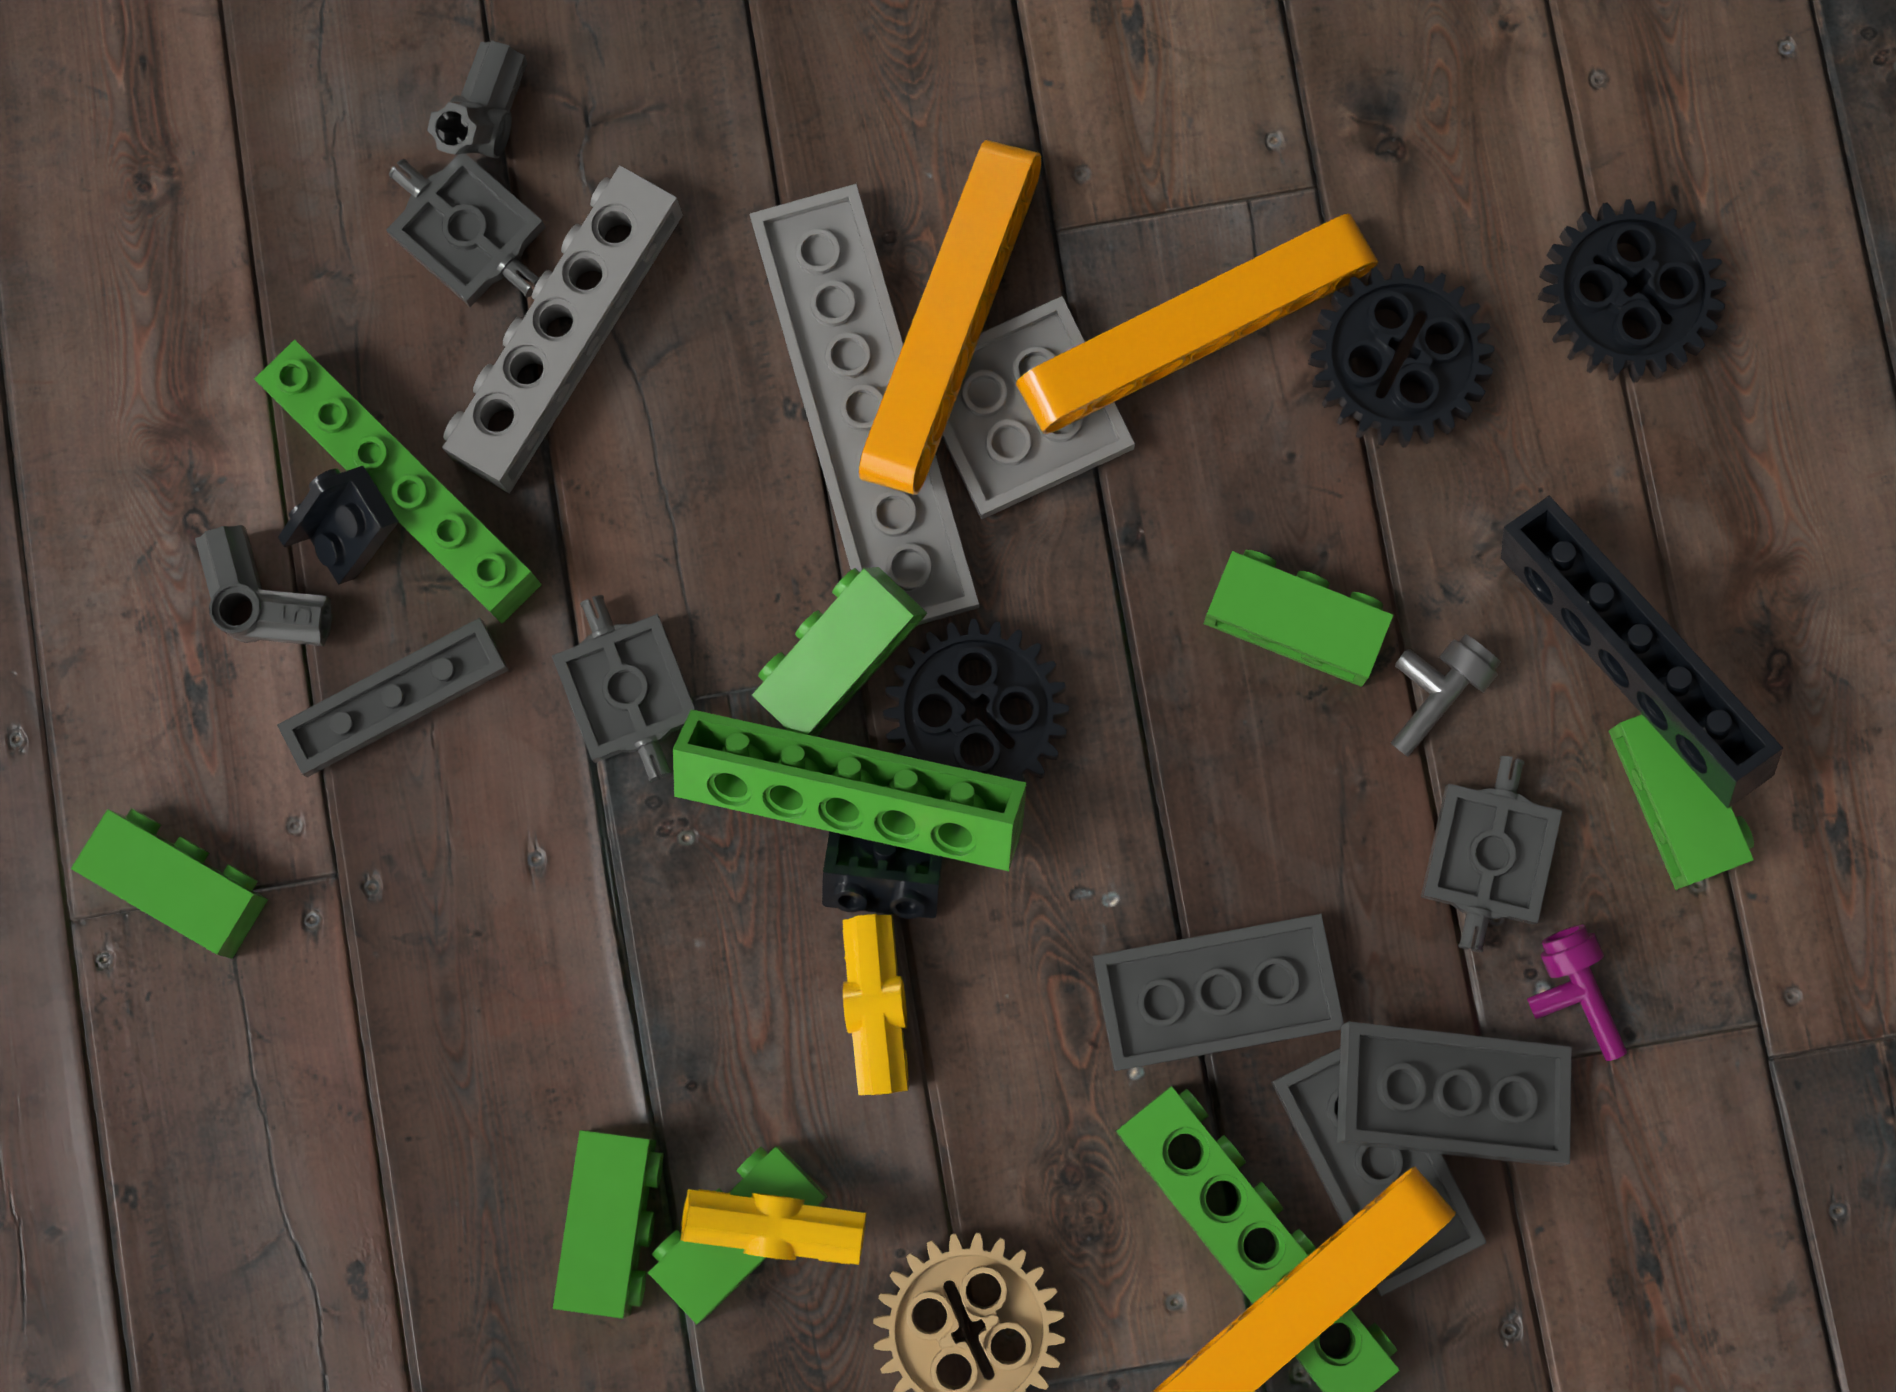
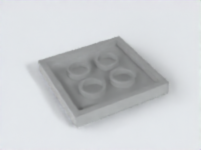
(993, 430)

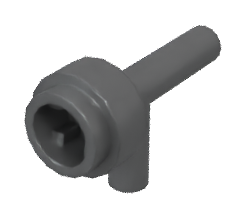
(1468, 664)

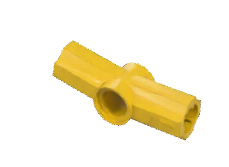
(875, 1004)
(773, 1226)

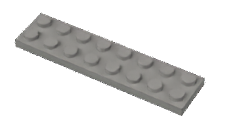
(843, 356)

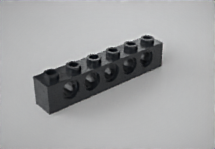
(1640, 652)

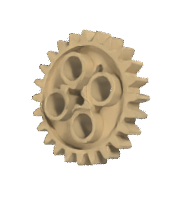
(1017, 1308)

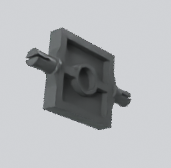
(465, 228)
(625, 688)
(1491, 854)

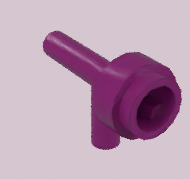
(1572, 954)

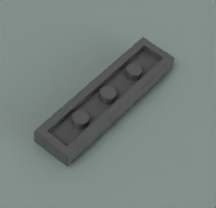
(392, 697)

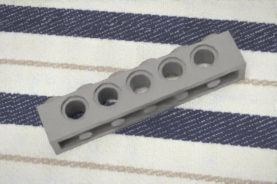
(623, 265)

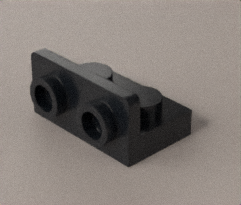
(343, 520)
(880, 878)

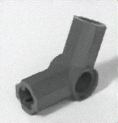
(481, 116)
(235, 579)

